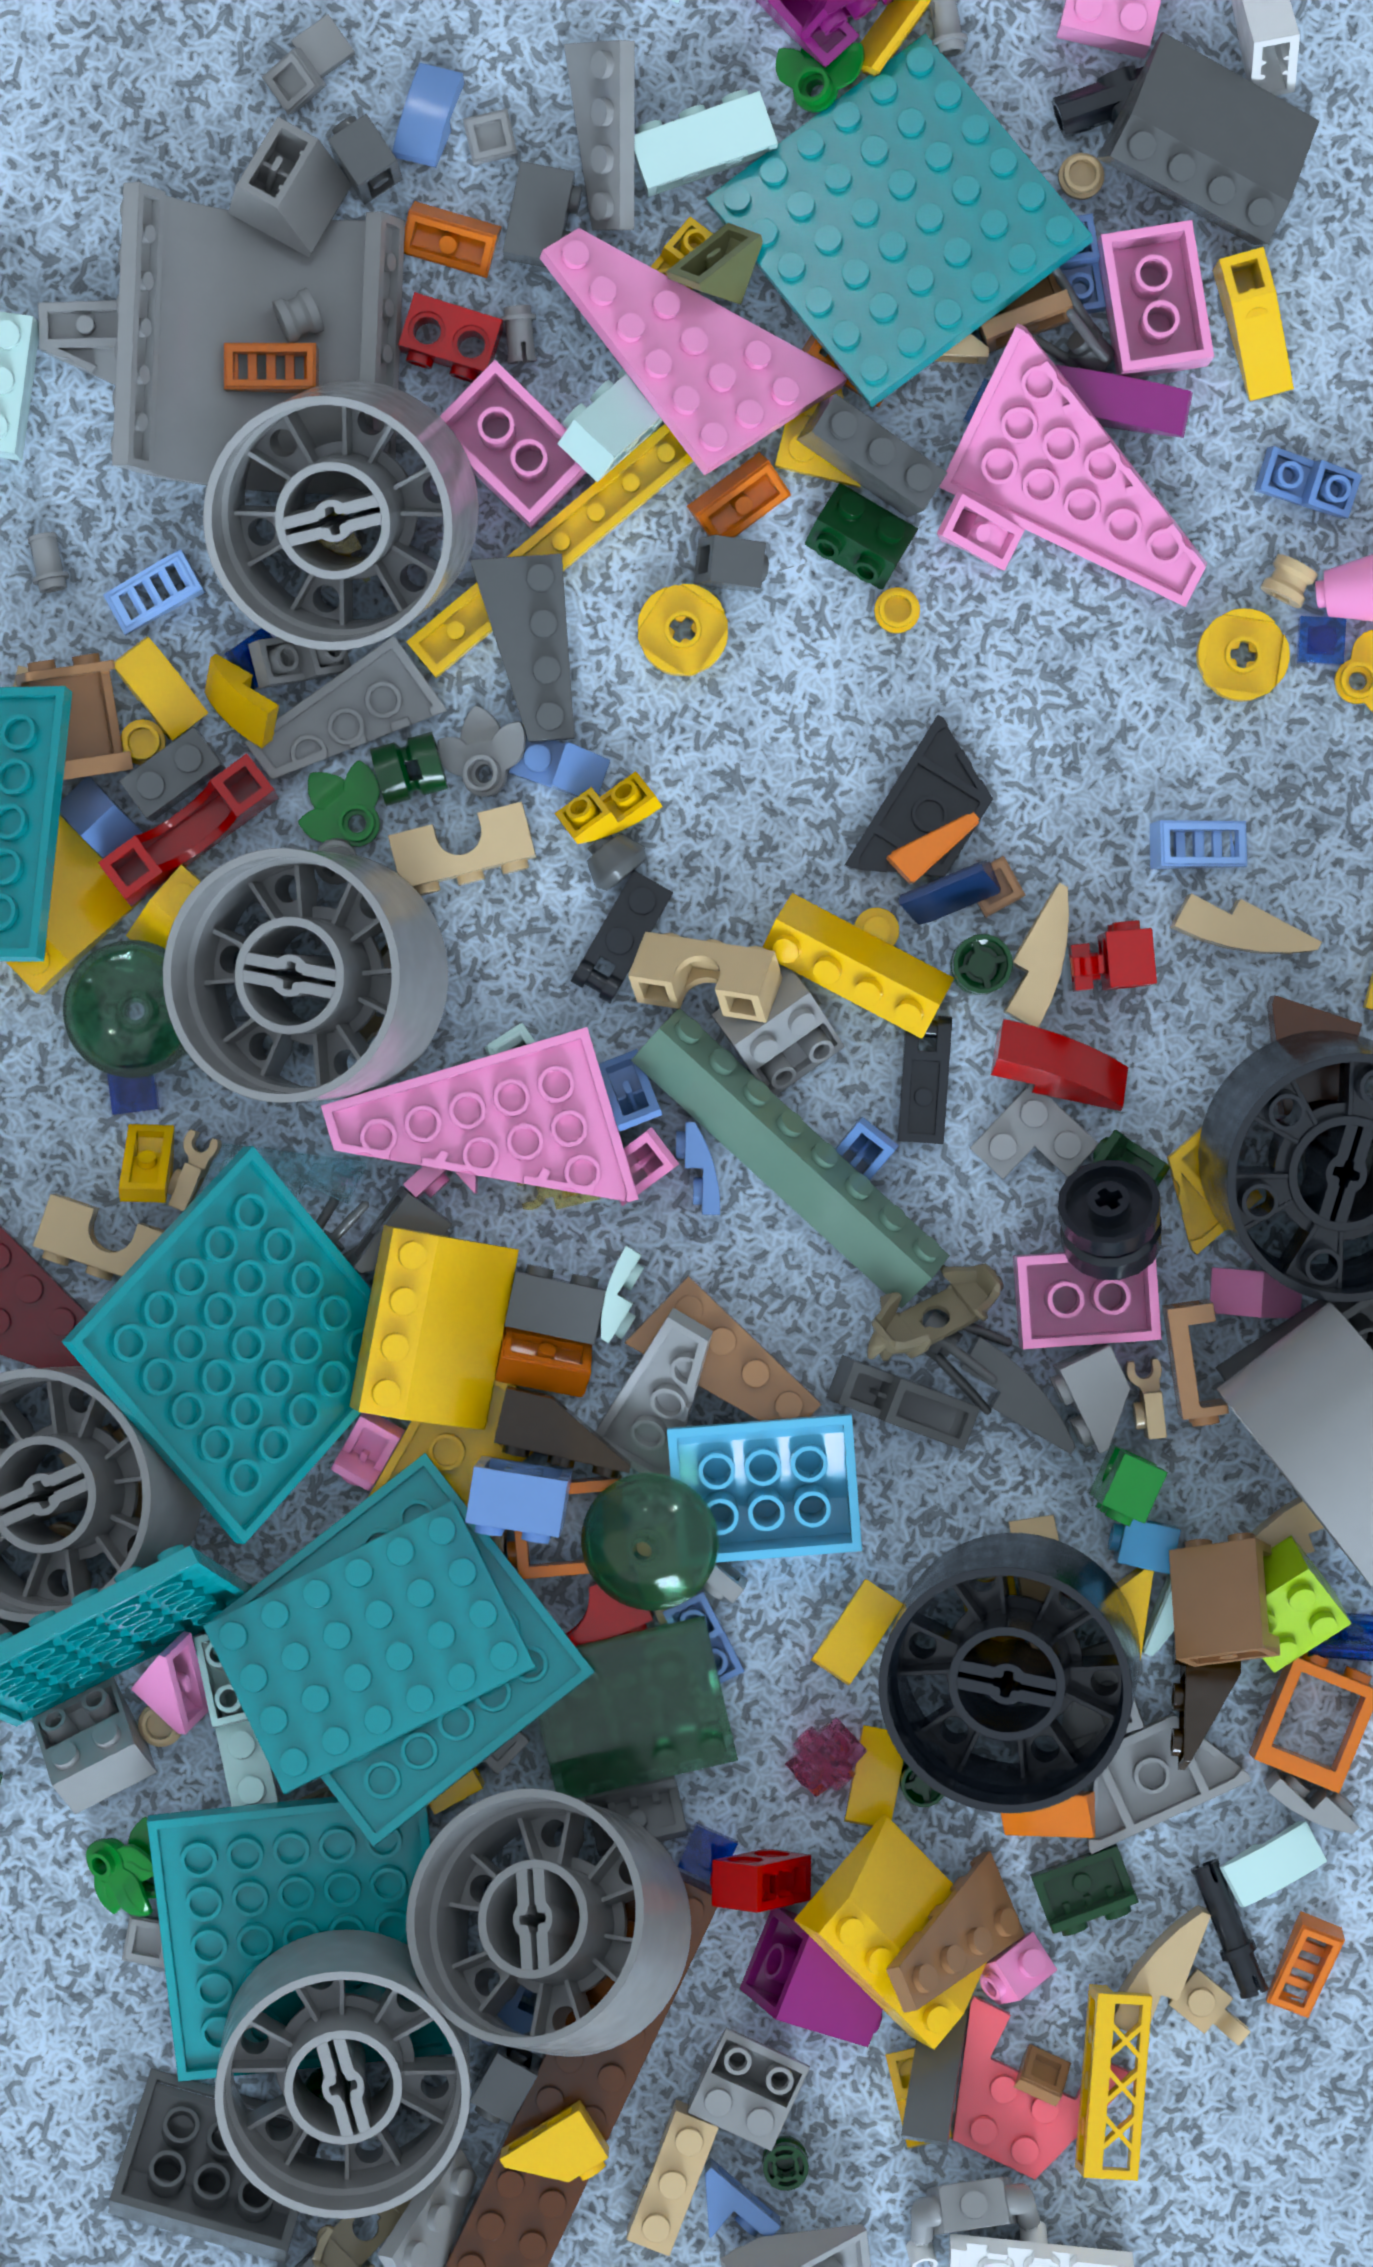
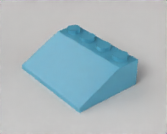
(774, 1484)

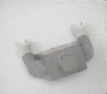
(972, 2207)

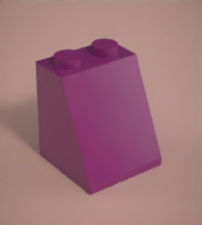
(805, 1986)

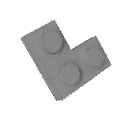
(1030, 1123)

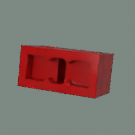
(455, 326)
(1128, 956)
(761, 1880)

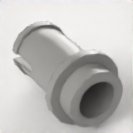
(947, 27)
(519, 333)
(47, 563)

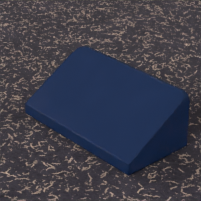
(951, 893)

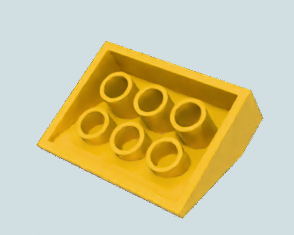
(80, 914)
(433, 1328)
(870, 1915)

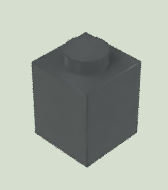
(730, 563)

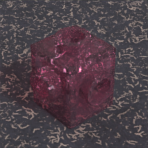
(825, 1757)

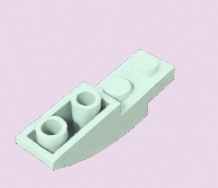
(243, 1760)

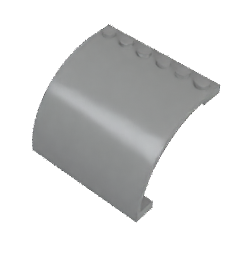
(211, 280)

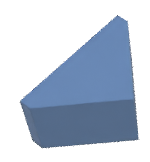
(97, 817)
(629, 1091)
(866, 1147)

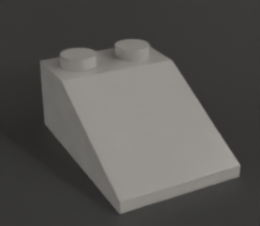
(815, 2248)

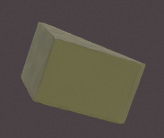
(720, 263)

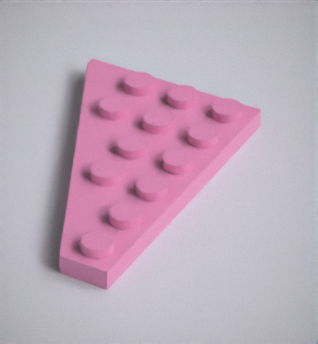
(695, 362)
(1059, 474)
(509, 1116)

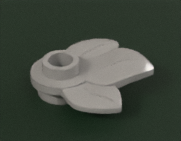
(483, 745)

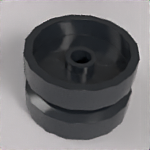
(1110, 1219)

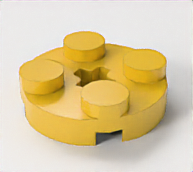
(677, 604)
(1263, 639)

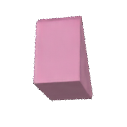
(648, 1160)
(1252, 1294)
(175, 1685)

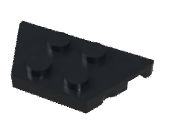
(928, 794)

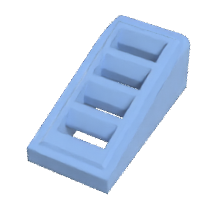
(192, 590)
(1160, 844)

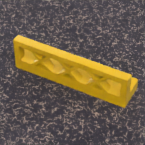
(1095, 2083)

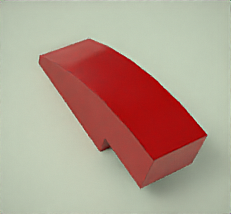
(1058, 1066)

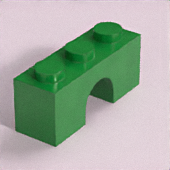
(1127, 1486)

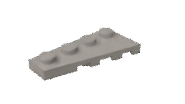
(658, 1394)

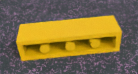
(857, 965)

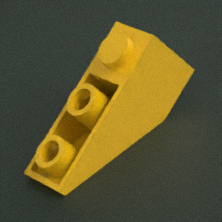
(1254, 322)

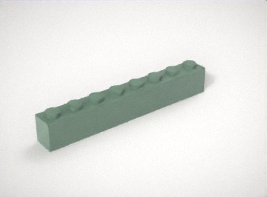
(790, 1157)

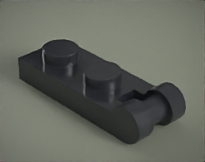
(621, 934)
(925, 1085)

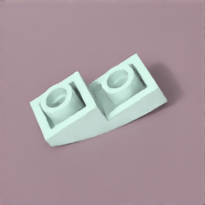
(615, 1311)
(1273, 1865)

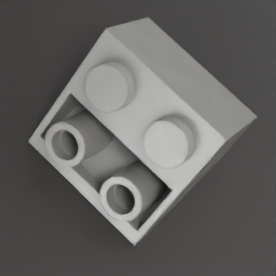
(290, 188)
(789, 1042)
(1097, 1389)
(92, 1746)
(747, 2088)

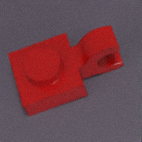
(1085, 966)

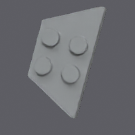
(1147, 1788)

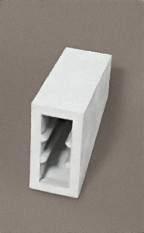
(1268, 43)

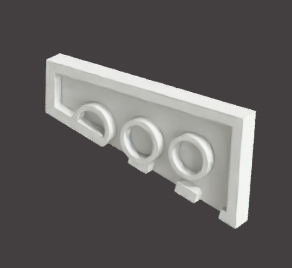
(996, 2252)

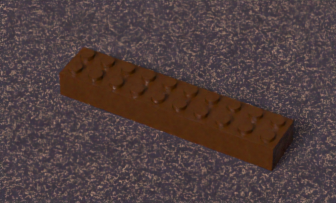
(521, 2214)

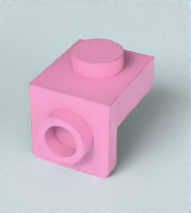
(367, 1450)
(1016, 1970)

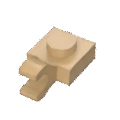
(186, 1182)
(1149, 1412)
(1205, 2004)

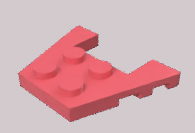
(1000, 2118)

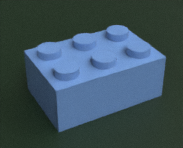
(518, 1499)

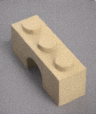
(502, 844)
(672, 965)
(69, 1234)
(671, 2181)

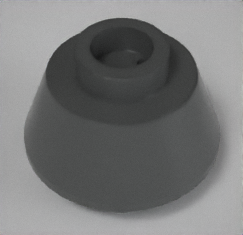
(614, 860)

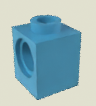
(1144, 1544)

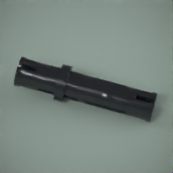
(1235, 1944)

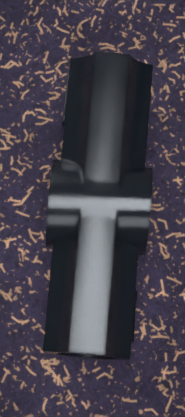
(1095, 103)

